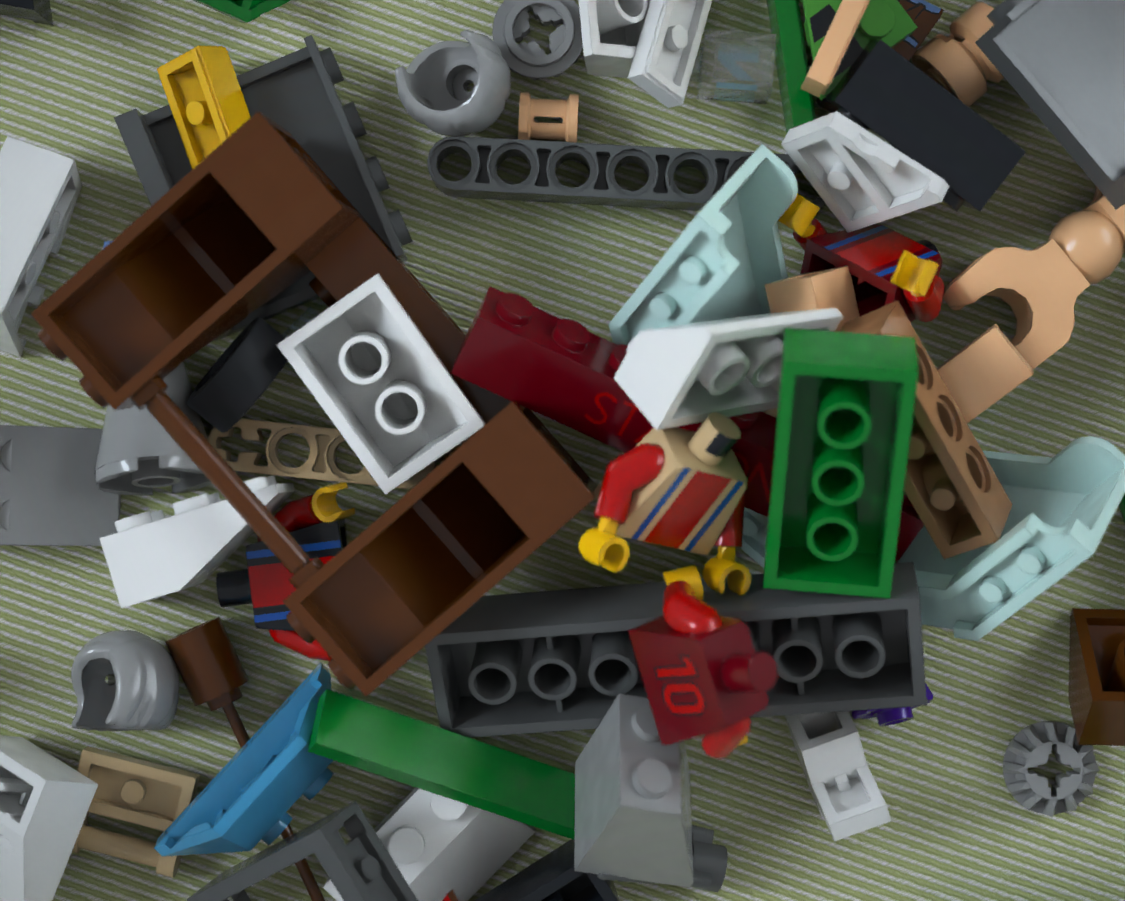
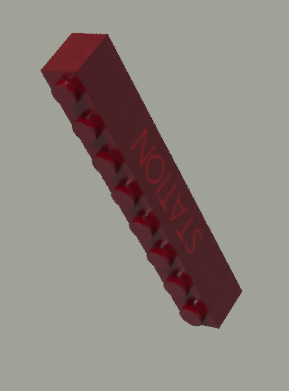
(570, 375)

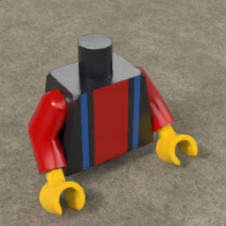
(320, 531)

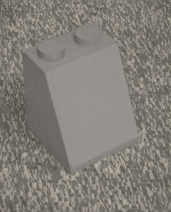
(633, 800)

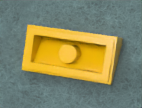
(204, 99)

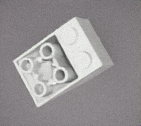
(169, 554)
(39, 819)

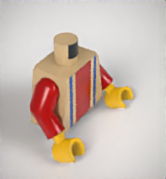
(678, 494)

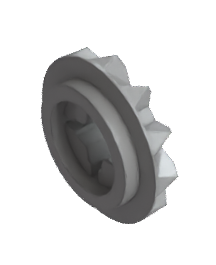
(527, 59)
(1032, 748)

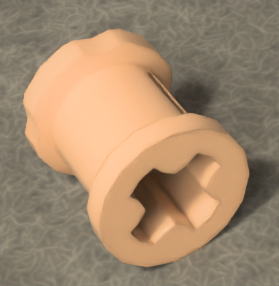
(535, 107)

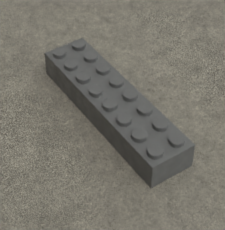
(568, 653)

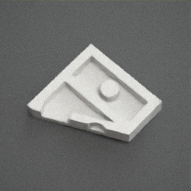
(860, 173)

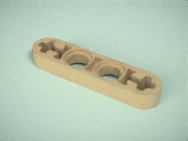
(321, 460)

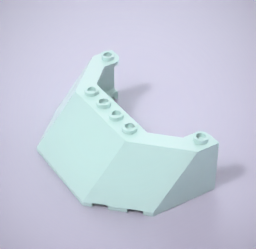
(1056, 502)

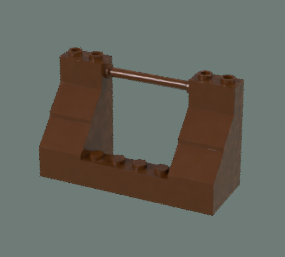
(211, 256)

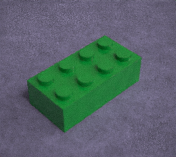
(839, 461)

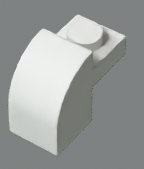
(838, 772)

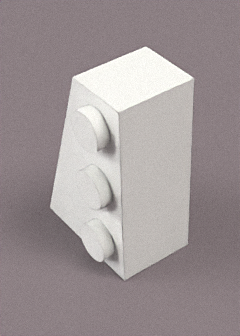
(35, 211)

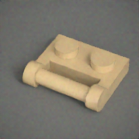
(136, 794)

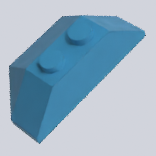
(258, 784)

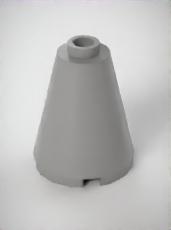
(141, 454)

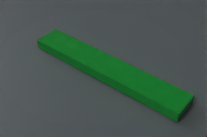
(444, 763)

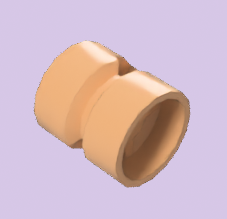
(957, 60)

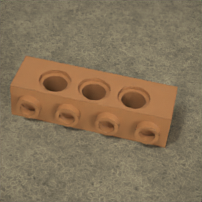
(945, 466)

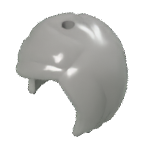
(427, 85)
(140, 684)

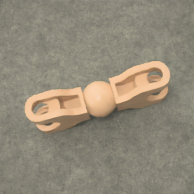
(1046, 280)

